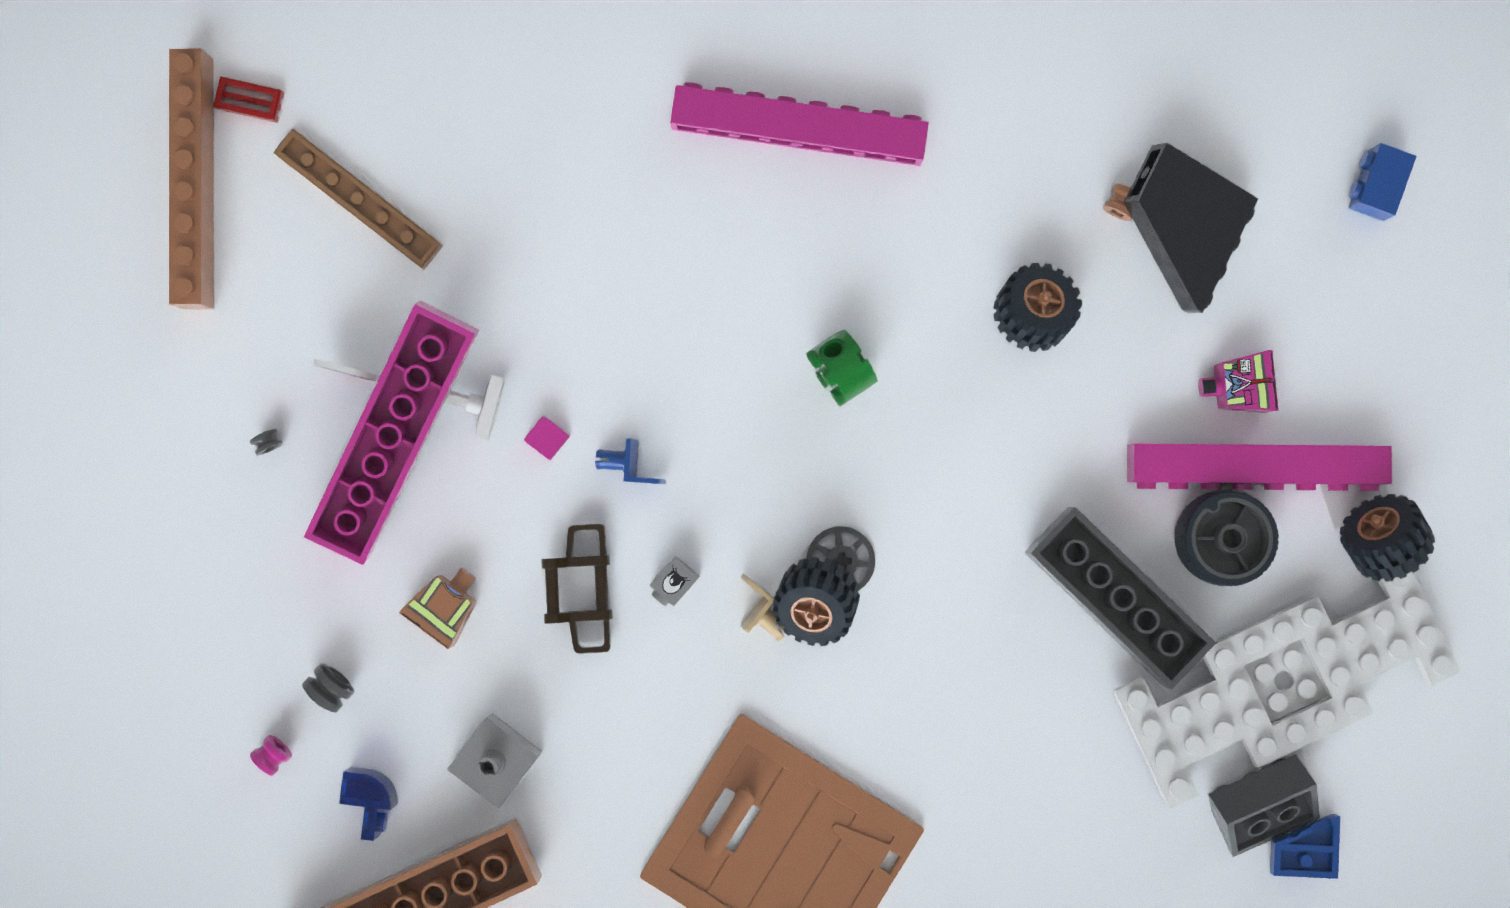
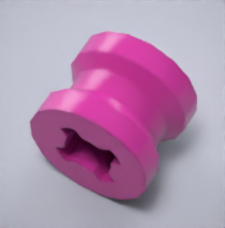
(270, 755)

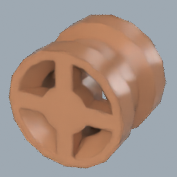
(1116, 205)

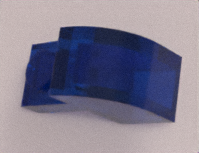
(374, 792)

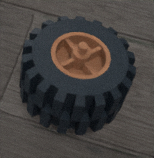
(1037, 307)
(1387, 537)
(816, 601)

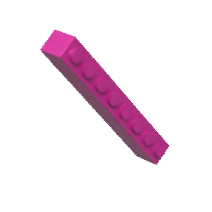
(799, 124)
(1259, 464)

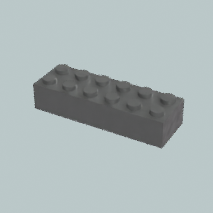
(1120, 597)

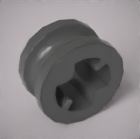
(266, 442)

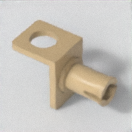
(761, 613)

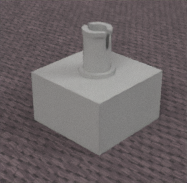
(494, 760)

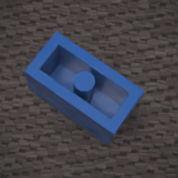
(1381, 181)

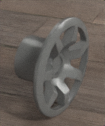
(843, 554)

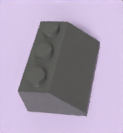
(1265, 805)

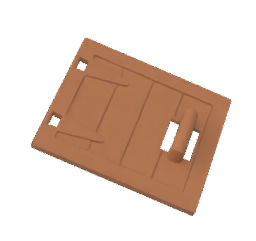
(807, 847)

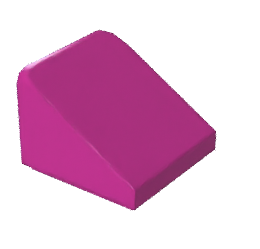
(546, 437)

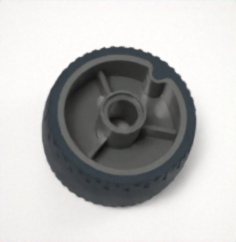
(1201, 534)

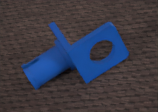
(624, 461)

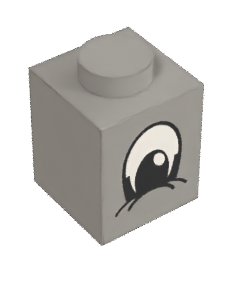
(673, 582)

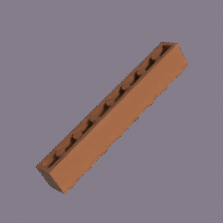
(191, 179)

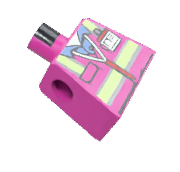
(1243, 384)

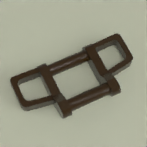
(601, 589)

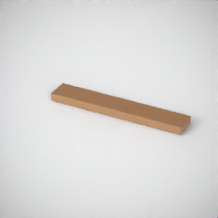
(358, 199)

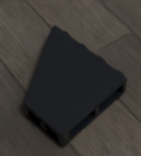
(1188, 221)

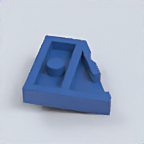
(1308, 850)

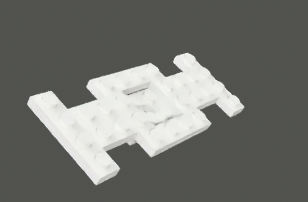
(1320, 663)

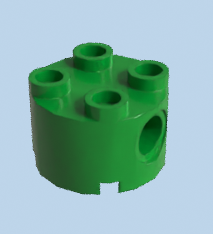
(842, 367)

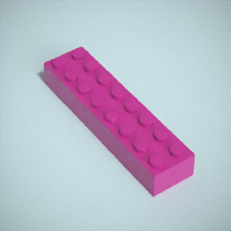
(391, 432)

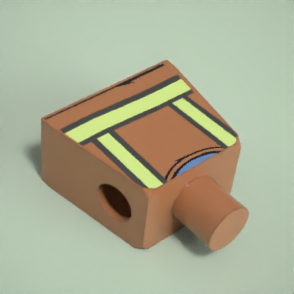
(442, 607)

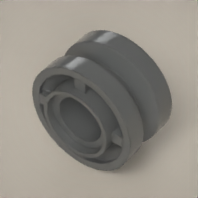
(328, 687)

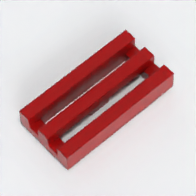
(273, 105)

